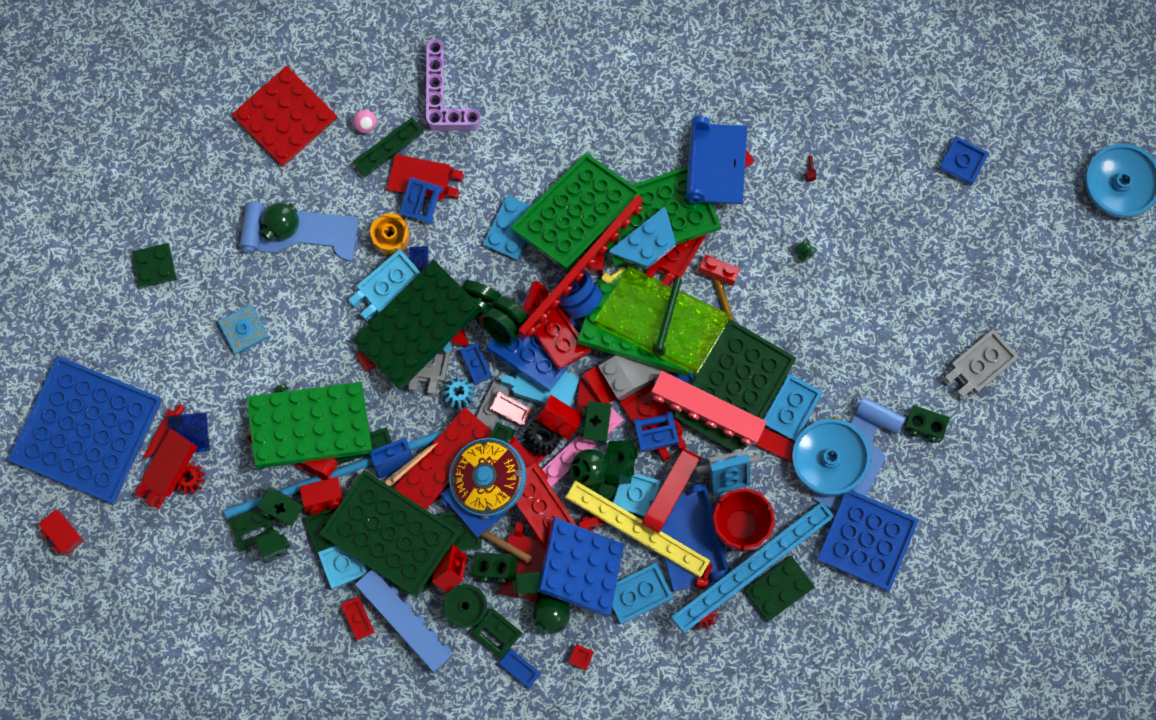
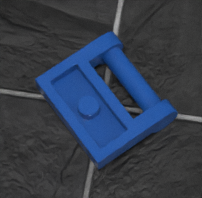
(415, 197)
(656, 437)

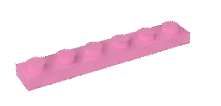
(561, 463)

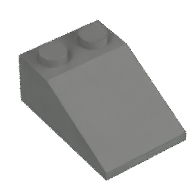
(628, 376)

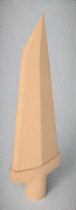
(398, 474)

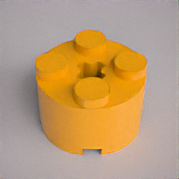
(385, 225)

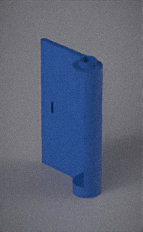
(711, 165)
(693, 527)

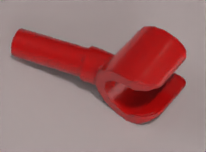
(701, 583)

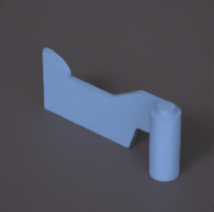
(312, 229)
(868, 419)

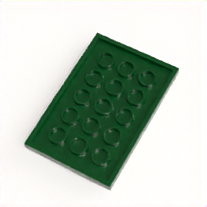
(417, 324)
(743, 373)
(390, 533)

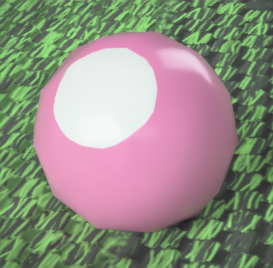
(364, 121)

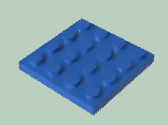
(530, 359)
(868, 540)
(580, 567)

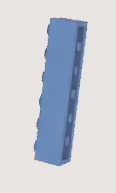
(402, 619)

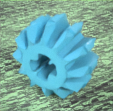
(460, 399)

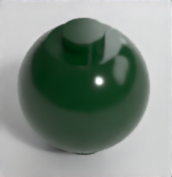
(279, 221)
(588, 468)
(550, 615)

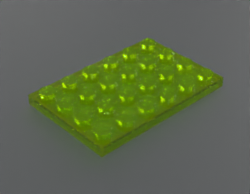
(638, 310)

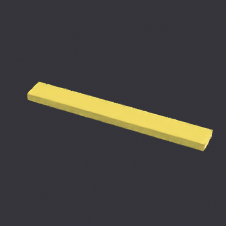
(631, 526)

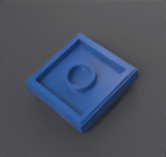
(963, 160)

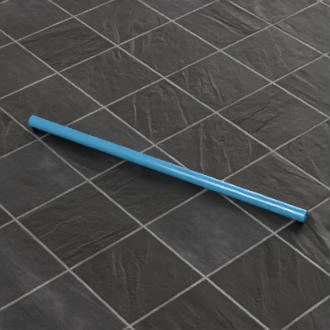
(339, 472)

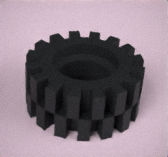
(538, 445)

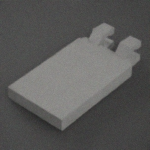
(981, 364)
(432, 373)

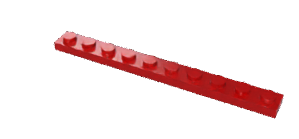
(577, 272)

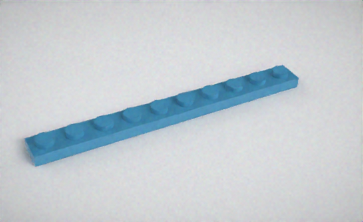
(752, 567)

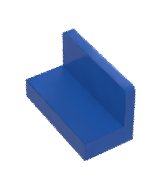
(391, 457)

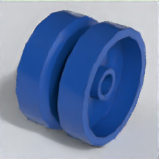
(583, 297)

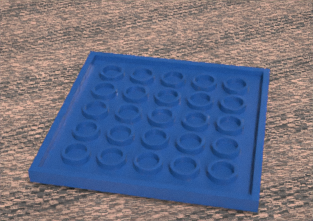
(85, 430)

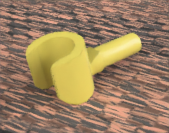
(610, 279)

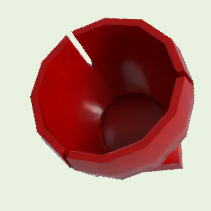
(743, 520)

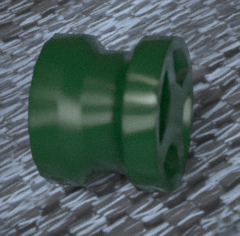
(805, 250)

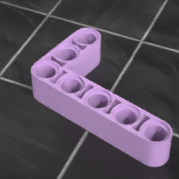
(437, 93)

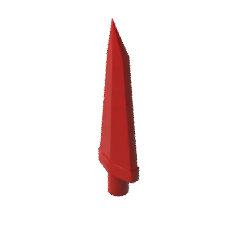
(162, 431)

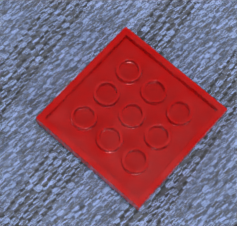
(284, 116)

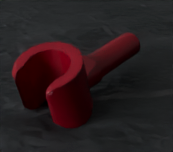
(811, 174)

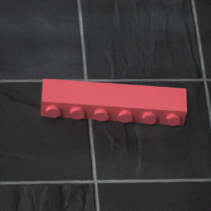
(708, 408)

